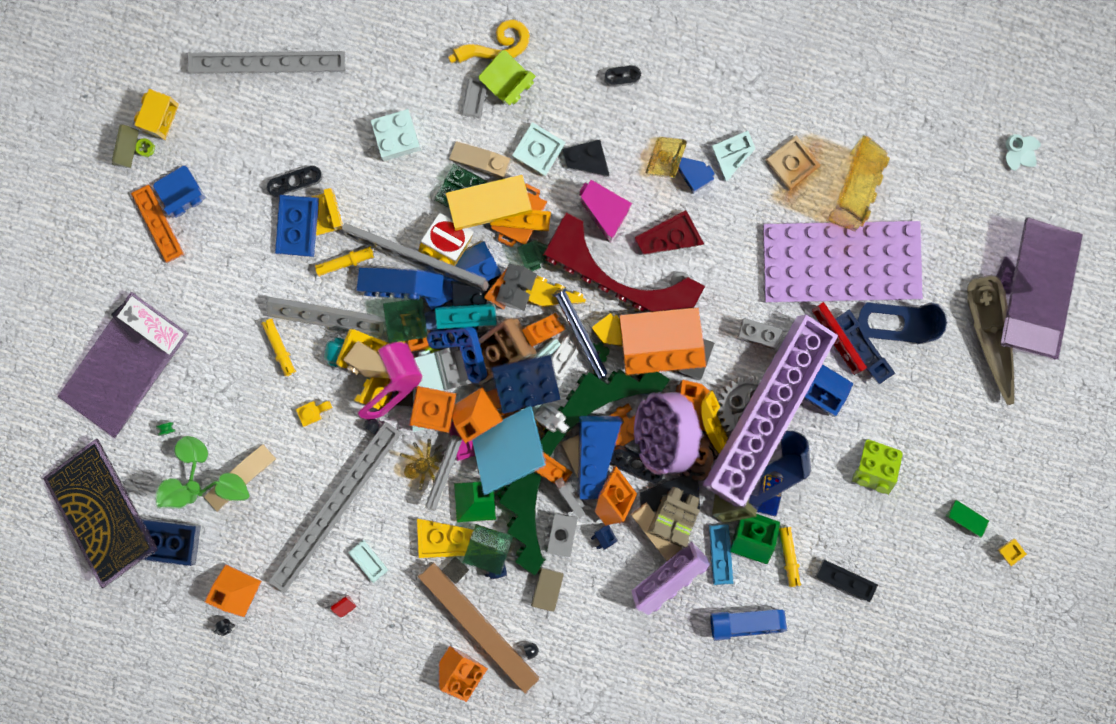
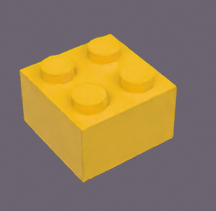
(156, 114)

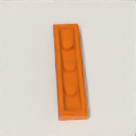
(157, 223)

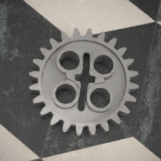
(742, 391)

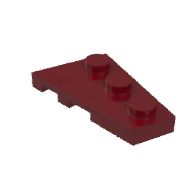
(670, 235)

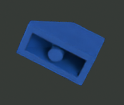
(695, 173)

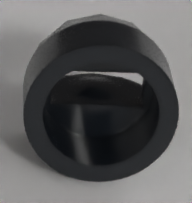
(371, 425)
(531, 650)

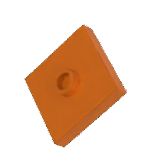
(433, 409)

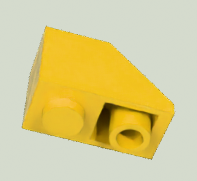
(609, 330)

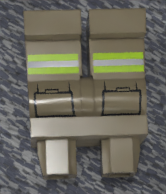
(675, 518)

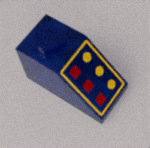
(771, 506)

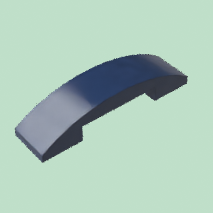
(875, 363)

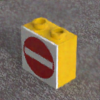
(444, 242)

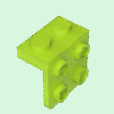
(506, 78)
(878, 467)

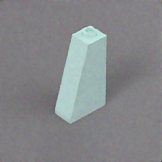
(431, 375)

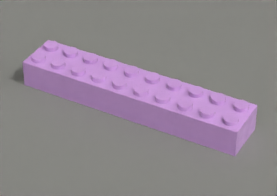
(770, 410)

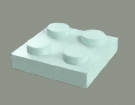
(538, 149)

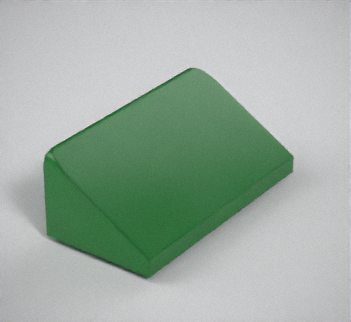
(967, 518)

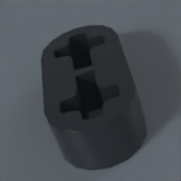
(622, 81)

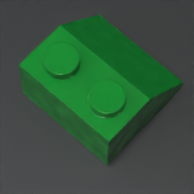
(755, 538)

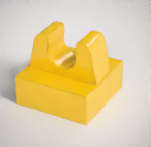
(1012, 552)

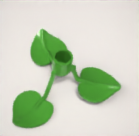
(174, 495)

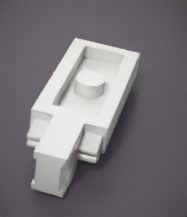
(550, 418)

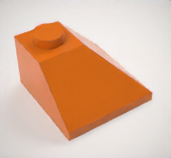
(615, 498)

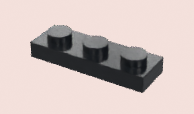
(846, 580)

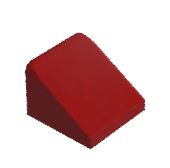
(343, 606)

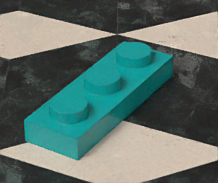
(466, 316)

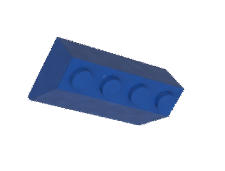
(474, 260)

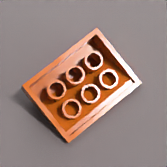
(662, 341)

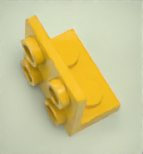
(328, 213)

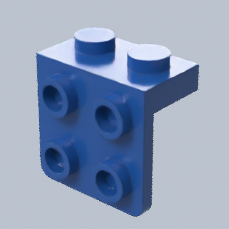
(179, 192)

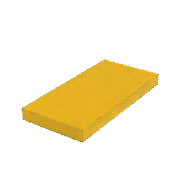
(489, 202)

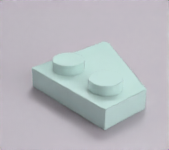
(733, 152)

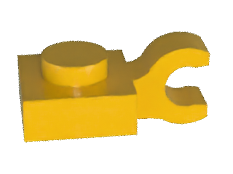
(311, 412)

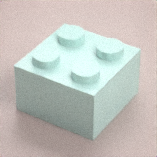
(395, 135)

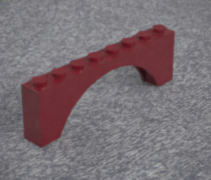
(571, 251)

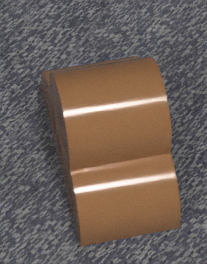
(504, 346)

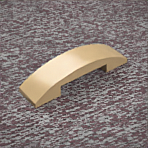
(247, 470)

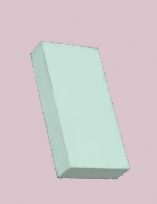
(368, 561)

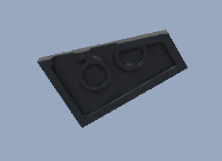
(467, 295)
(654, 495)

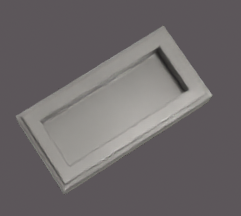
(474, 98)

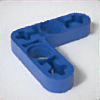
(465, 344)

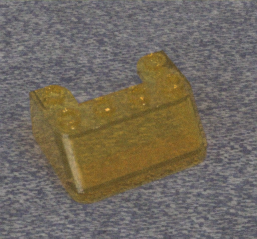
(860, 184)

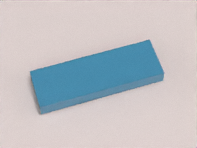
(721, 554)

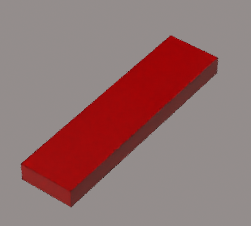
(841, 343)

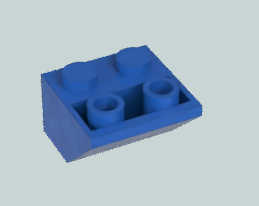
(828, 391)

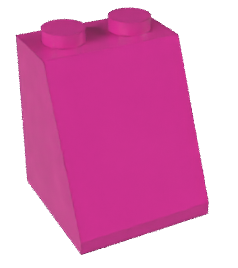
(604, 207)

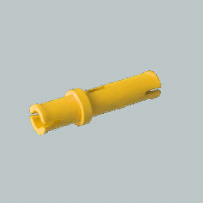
(344, 261)
(279, 349)
(791, 564)

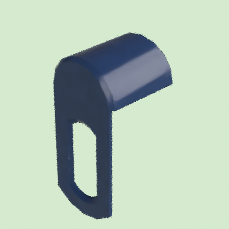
(920, 327)
(793, 466)

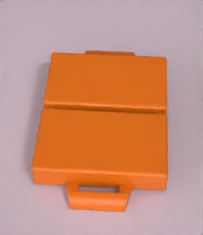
(521, 235)

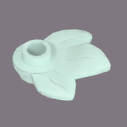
(1024, 153)

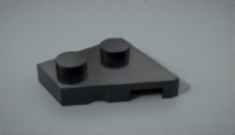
(587, 158)

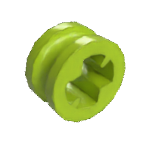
(139, 145)

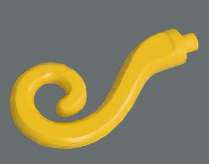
(469, 51)

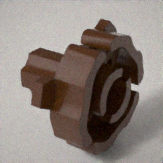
(705, 450)

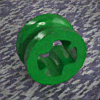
(165, 429)

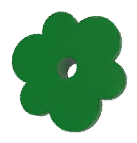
(604, 351)

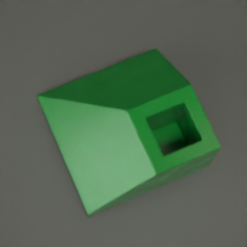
(473, 503)

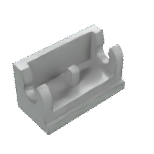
(452, 368)

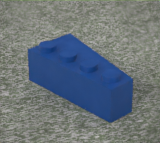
(399, 283)
(595, 452)

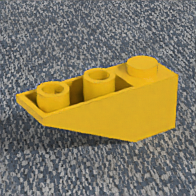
(542, 294)

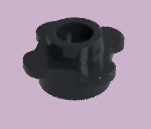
(223, 627)

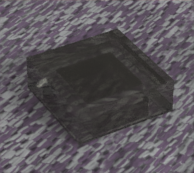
(455, 570)

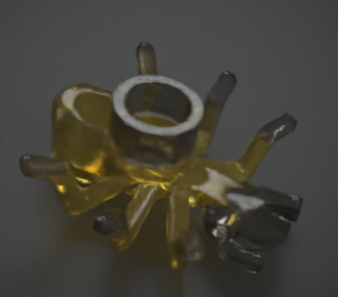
(423, 464)

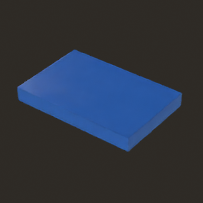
(296, 225)

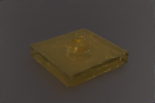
(666, 157)

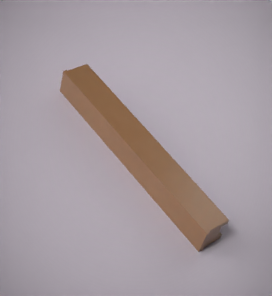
(479, 627)

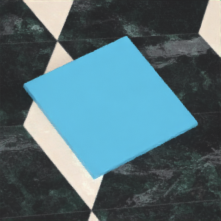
(508, 450)

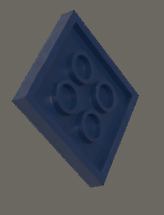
(526, 383)

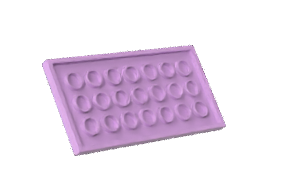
(841, 264)

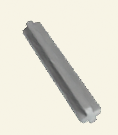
(443, 473)

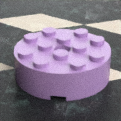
(667, 432)

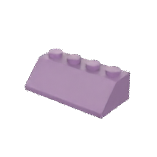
(669, 579)

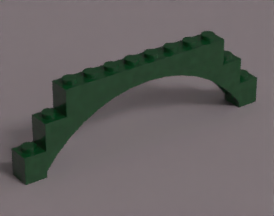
(587, 398)

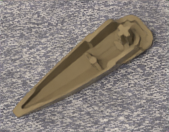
(989, 309)

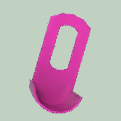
(403, 374)

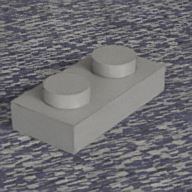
(567, 491)

